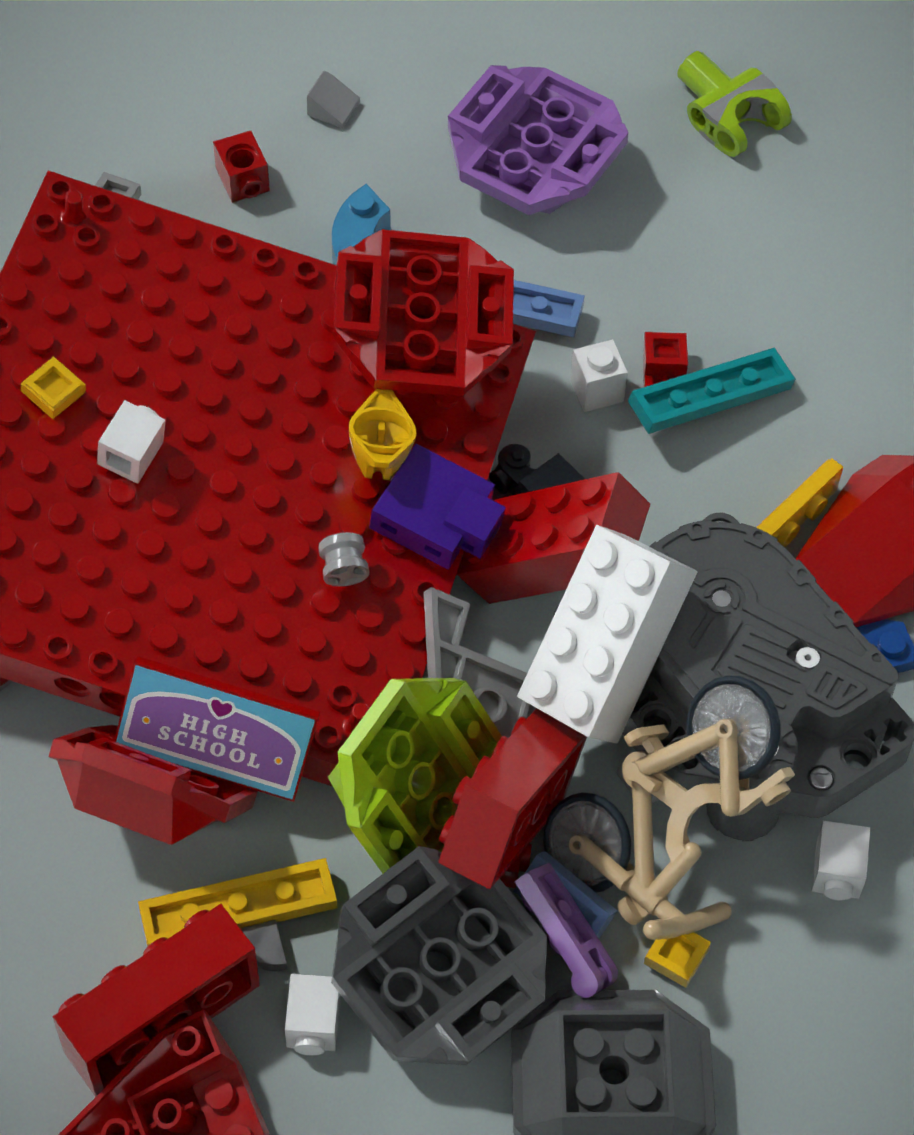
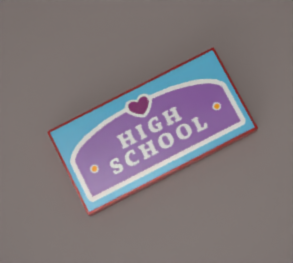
(217, 728)

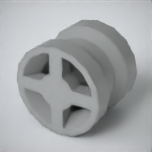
(343, 559)

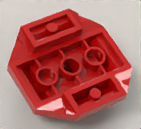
(430, 275)
(141, 788)

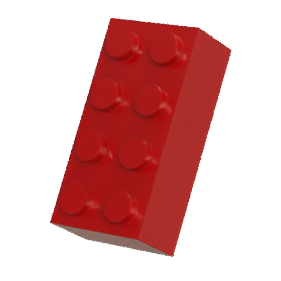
(547, 535)
(509, 797)
(196, 969)

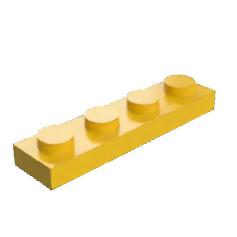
(249, 899)

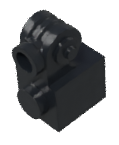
(516, 476)

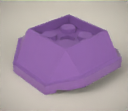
(534, 137)

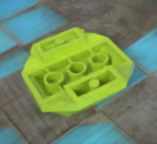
(407, 763)

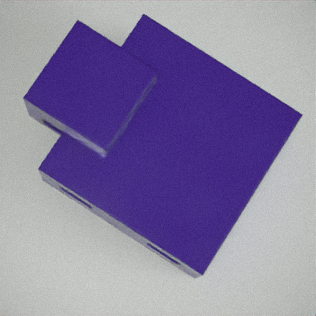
(437, 509)

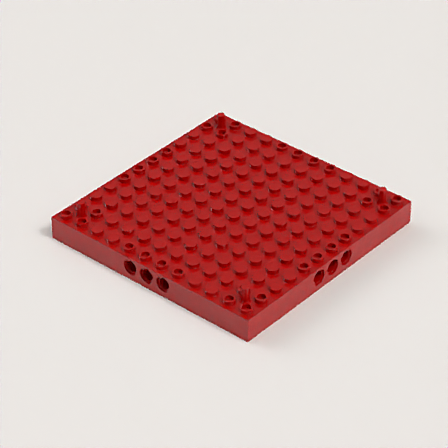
(256, 466)

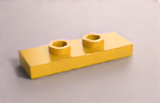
(804, 503)

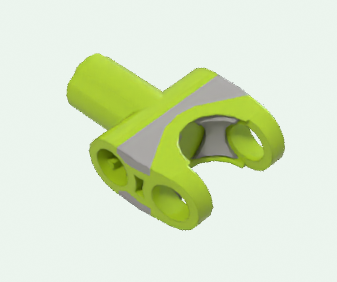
(730, 101)

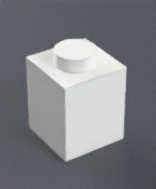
(598, 375)
(131, 441)
(841, 860)
(312, 1014)

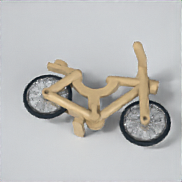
(733, 736)

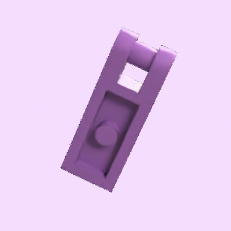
(567, 930)

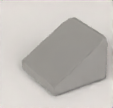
(331, 100)

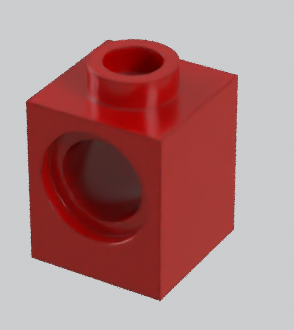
(241, 166)

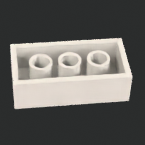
(606, 634)

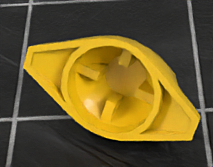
(381, 434)

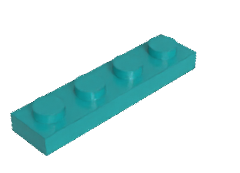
(711, 390)

